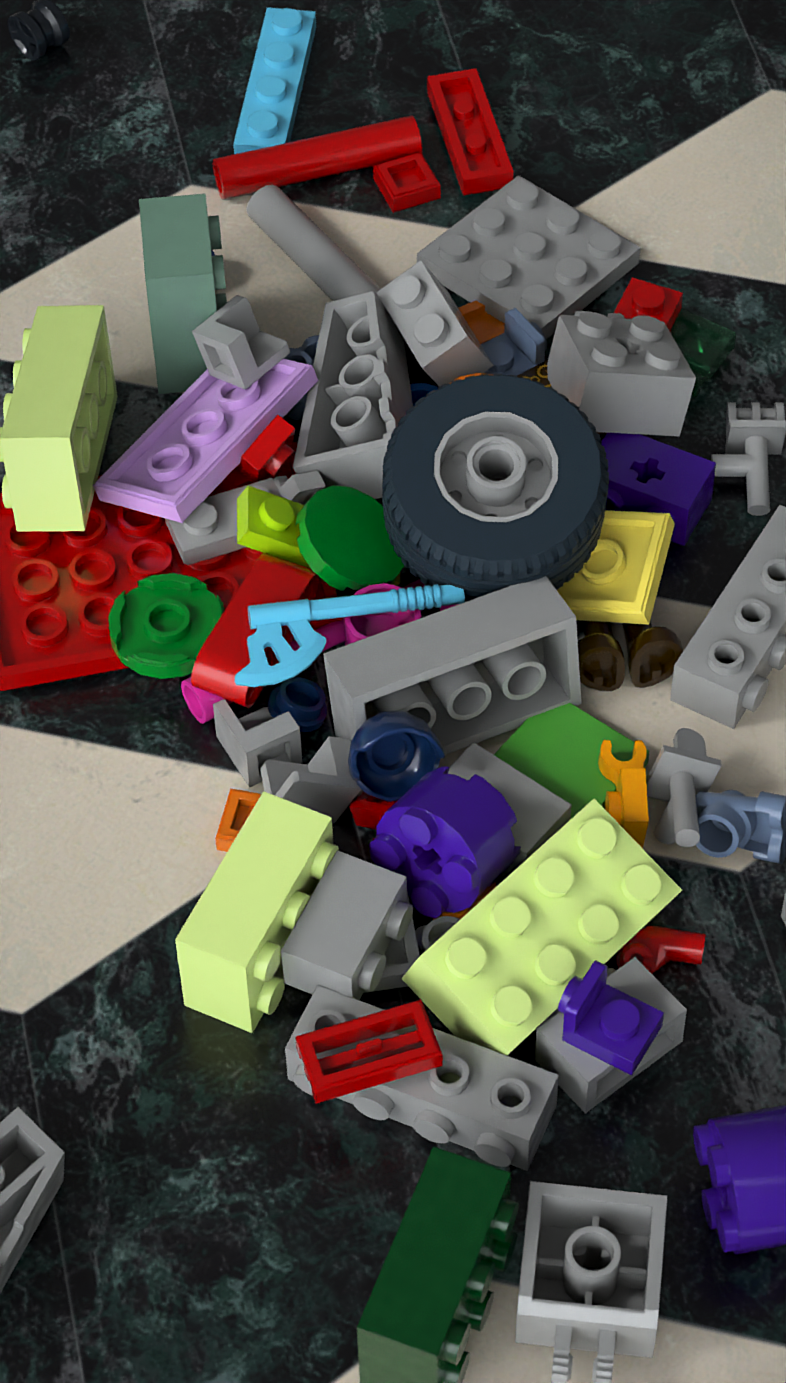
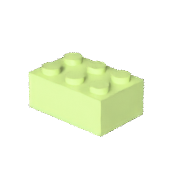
(249, 909)

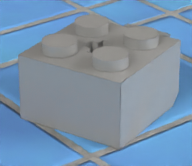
(621, 372)
(584, 1308)

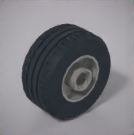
(494, 485)

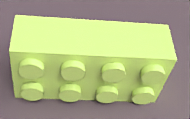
(57, 418)
(538, 929)

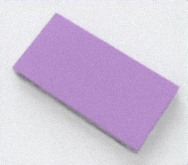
(200, 441)

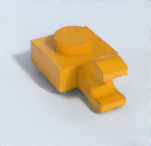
(629, 802)

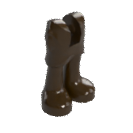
(649, 651)

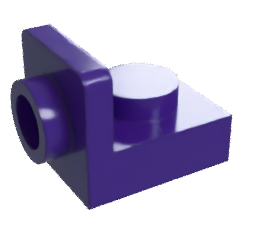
(607, 1020)

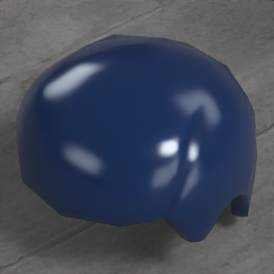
(393, 754)

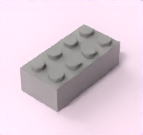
(463, 668)

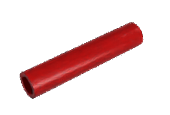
(316, 156)

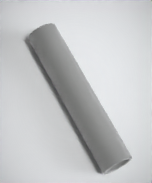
(308, 245)

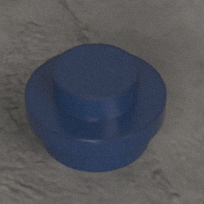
(303, 701)

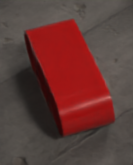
(226, 647)

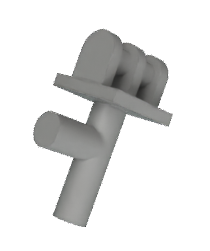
(749, 439)
(677, 779)

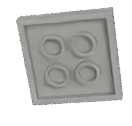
(529, 256)

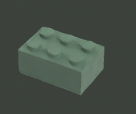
(180, 282)

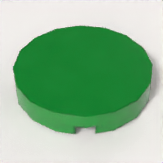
(347, 539)
(163, 624)

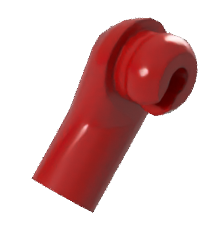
(658, 945)

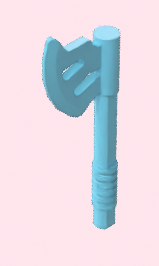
(299, 614)

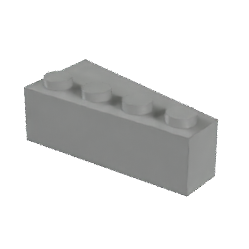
(357, 395)

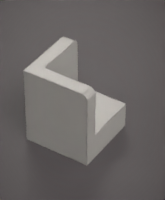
(235, 345)
(256, 739)
(320, 785)

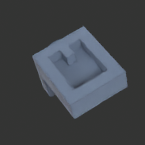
(517, 348)

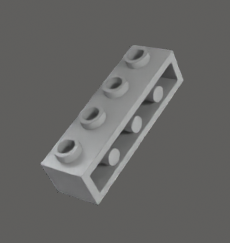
(740, 637)
(471, 1100)

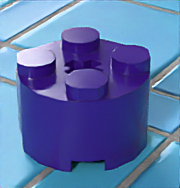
(447, 840)
(746, 1177)

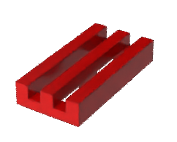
(373, 1060)

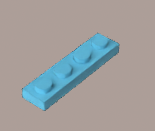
(276, 79)

